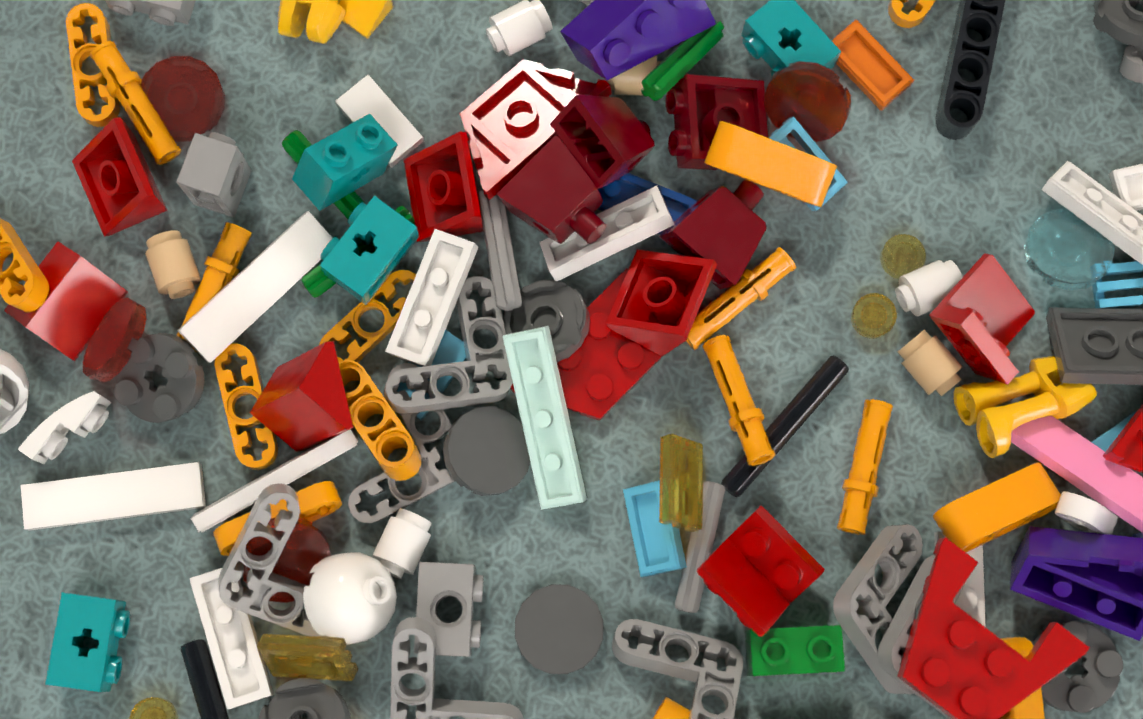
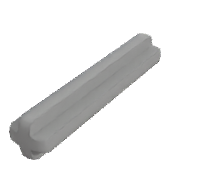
(500, 253)
(699, 549)

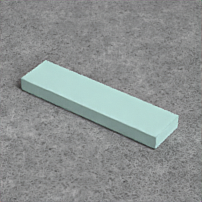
(544, 417)

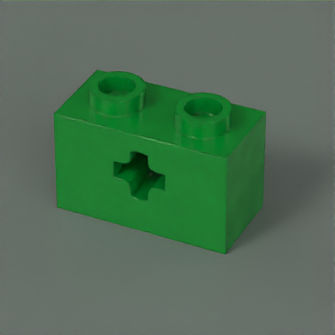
(795, 651)

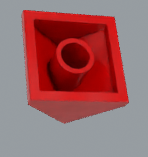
(118, 179)
(443, 188)
(660, 299)
(75, 302)
(306, 399)

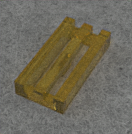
(681, 482)
(307, 657)

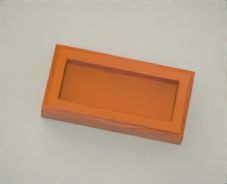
(870, 66)

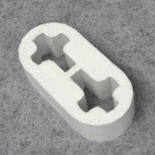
(1085, 514)

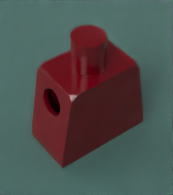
(603, 136)
(555, 195)
(720, 229)

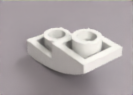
(80, 416)

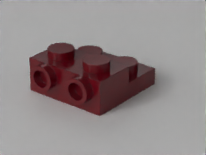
(701, 104)

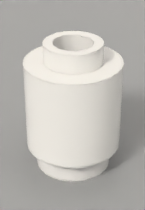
(518, 26)
(927, 286)
(403, 543)

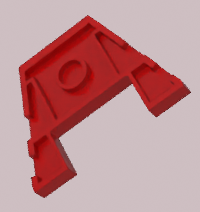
(962, 662)

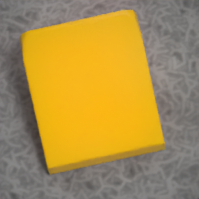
(365, 14)

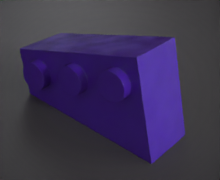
(624, 33)
(1083, 575)

